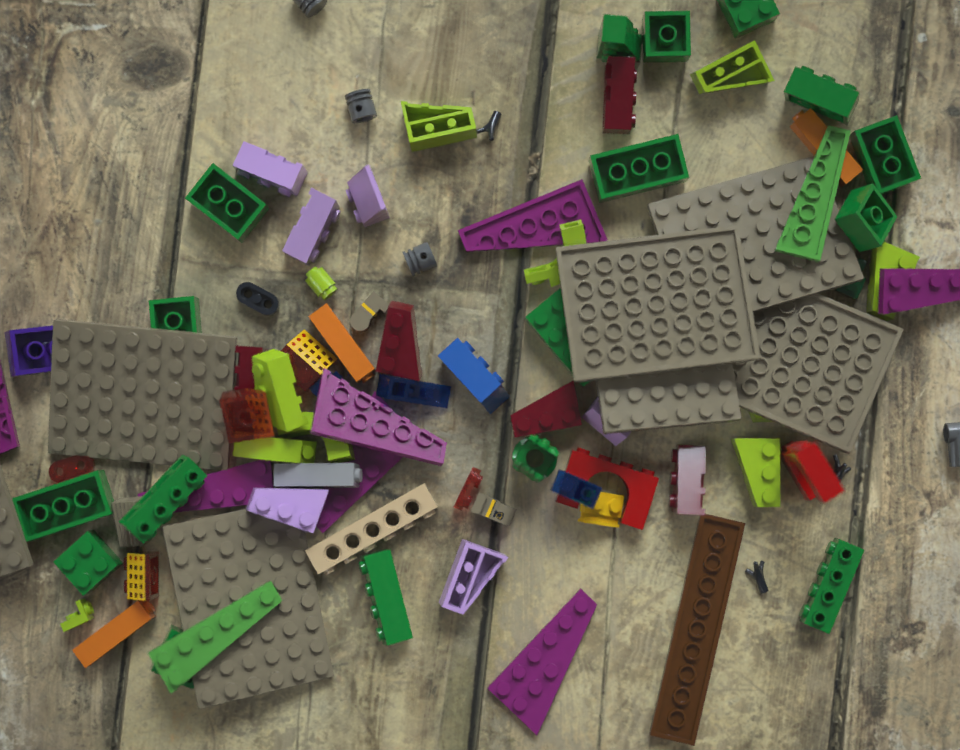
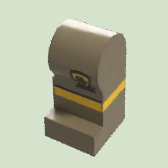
(367, 312)
(493, 509)

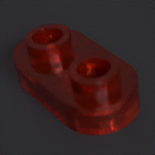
(71, 468)
(464, 498)

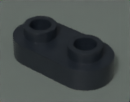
(258, 298)

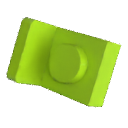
(75, 619)

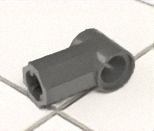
(952, 436)

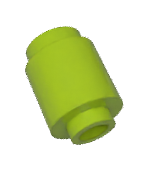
(321, 283)

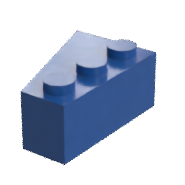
(474, 374)

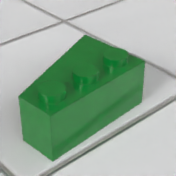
(618, 38)

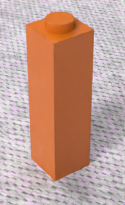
(810, 131)
(342, 344)
(114, 632)

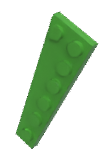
(811, 213)
(195, 647)

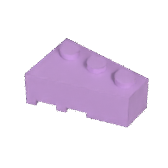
(269, 169)
(312, 227)
(289, 505)
(469, 574)

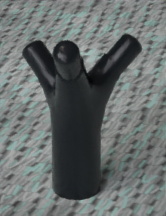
(491, 125)
(840, 470)
(758, 575)

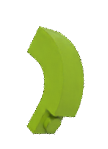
(572, 234)
(277, 450)
(336, 450)

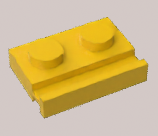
(606, 510)

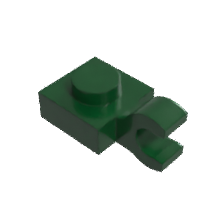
(853, 290)

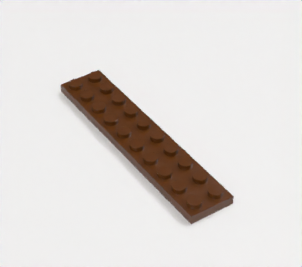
(697, 629)

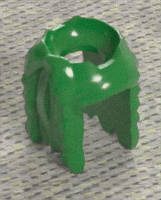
(550, 457)

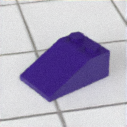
(29, 350)

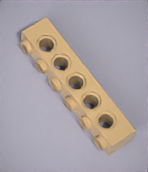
(319, 553)

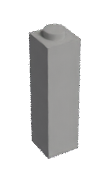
(317, 475)

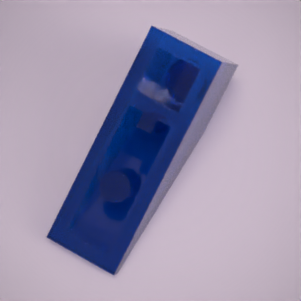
(413, 391)

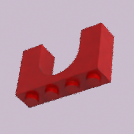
(810, 471)
(639, 485)

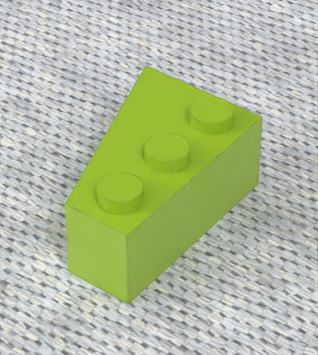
(735, 70)
(437, 125)
(886, 257)
(276, 376)
(761, 469)

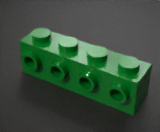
(163, 499)
(831, 585)
(386, 597)

